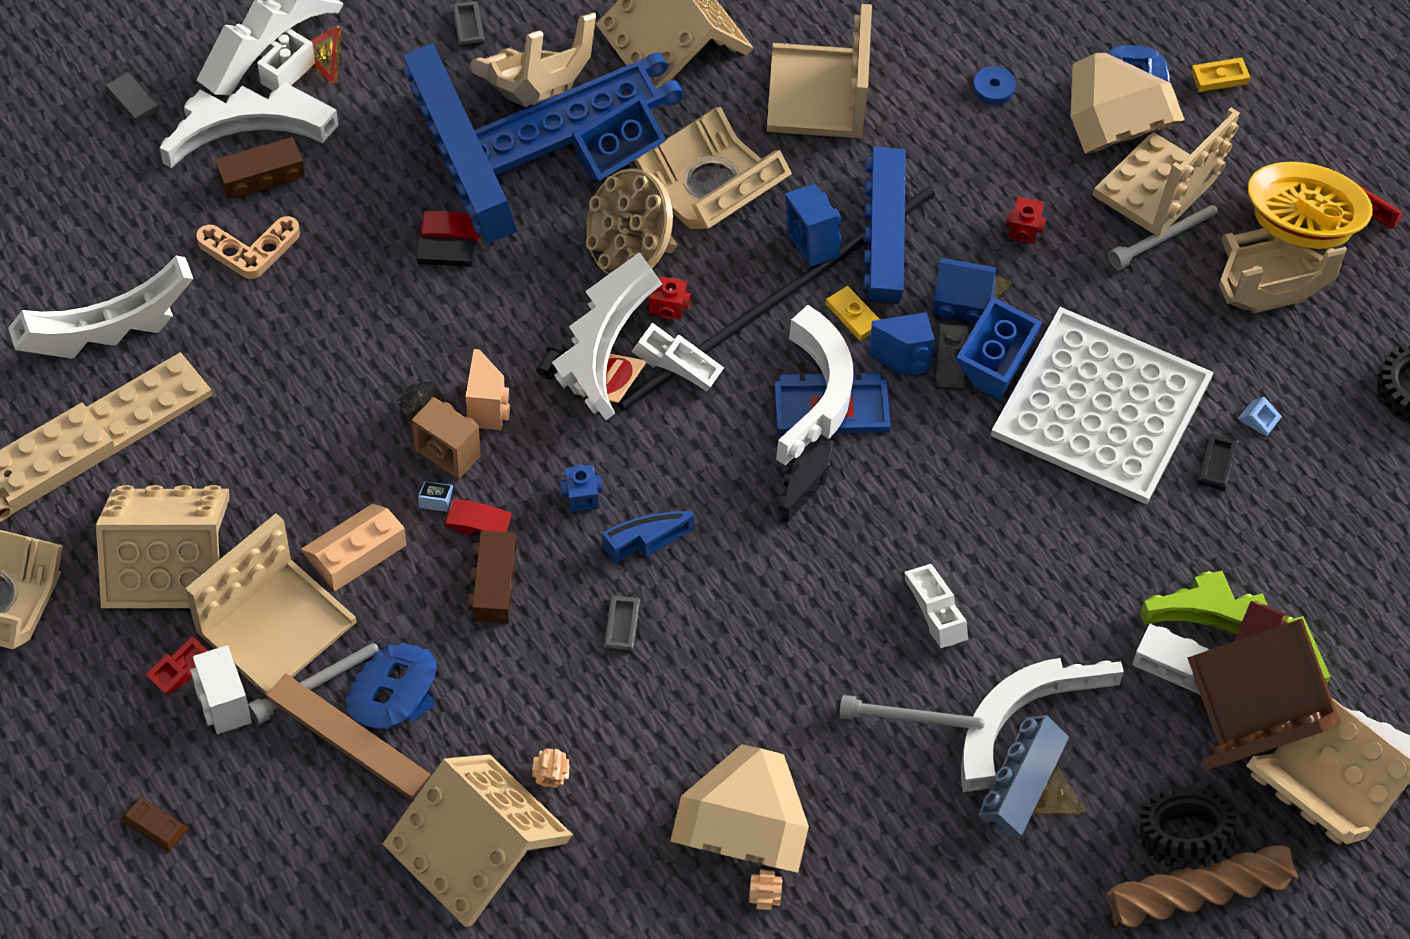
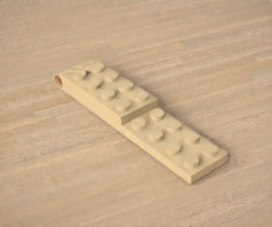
(95, 432)

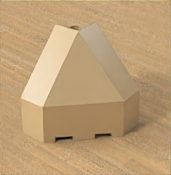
(1118, 102)
(745, 811)

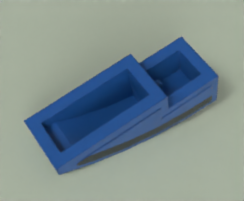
(646, 534)

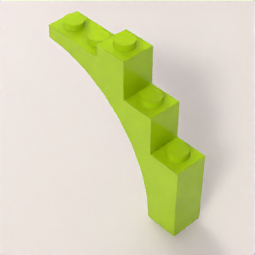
(1210, 604)

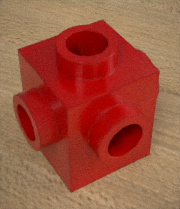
(1026, 220)
(669, 298)

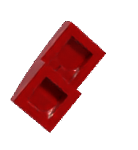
(448, 225)
(476, 517)
(174, 670)

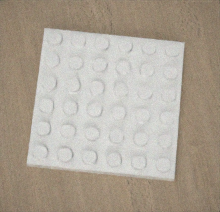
(1102, 405)

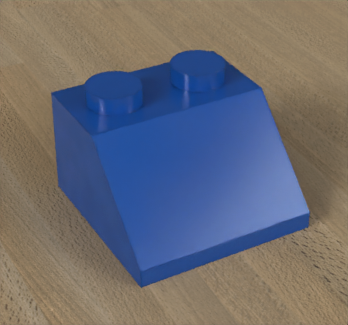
(963, 290)
(903, 343)

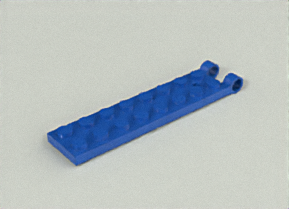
(553, 121)

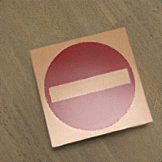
(620, 374)

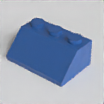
(617, 138)
(997, 347)

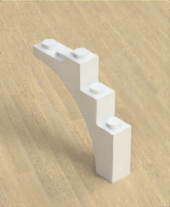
(243, 43)
(248, 111)
(106, 322)
(595, 333)

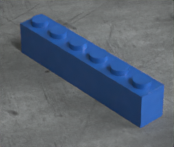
(885, 225)

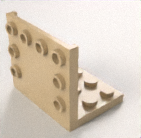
(669, 27)
(821, 86)
(1162, 180)
(157, 543)
(265, 608)
(1338, 777)
(471, 833)

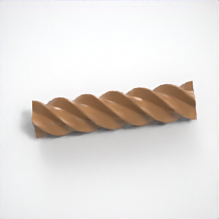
(1189, 888)

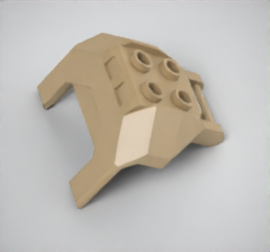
(536, 73)
(1274, 271)

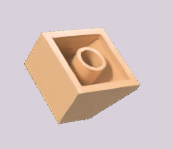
(486, 394)

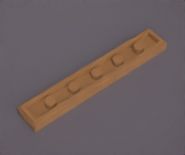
(348, 736)

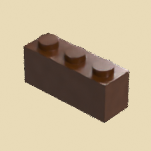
(260, 168)
(493, 576)

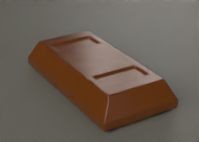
(154, 824)

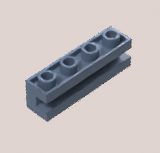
(1023, 775)

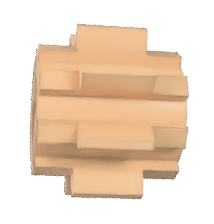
(550, 768)
(765, 890)

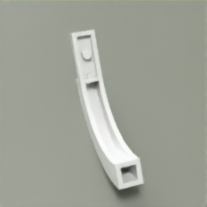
(830, 351)
(1015, 692)

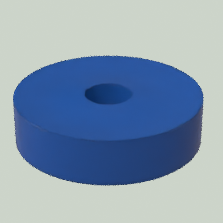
(994, 95)

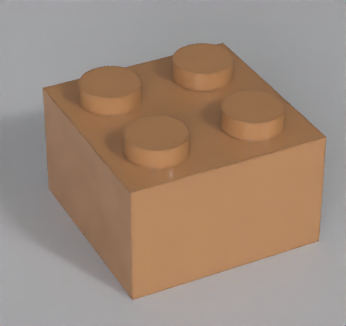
(446, 437)

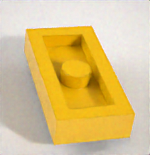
(1220, 74)
(852, 312)

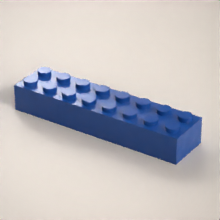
(458, 144)

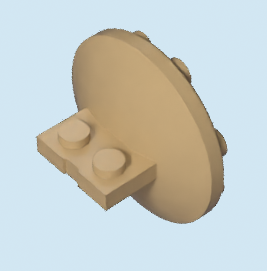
(630, 217)

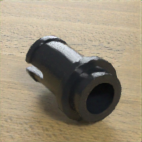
(553, 352)

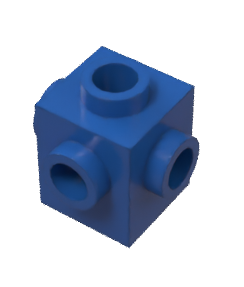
(581, 488)

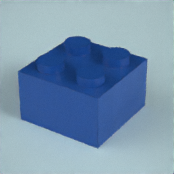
(813, 224)

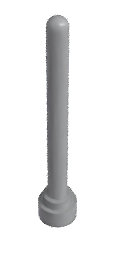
(1122, 256)
(853, 708)
(262, 709)

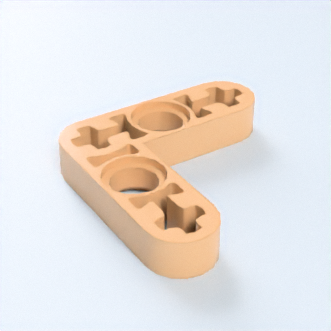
(251, 254)

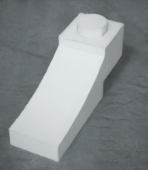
(677, 356)
(937, 605)

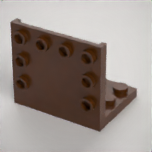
(1262, 692)

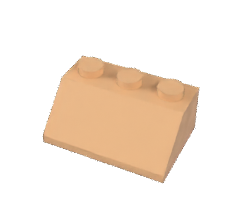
(356, 545)

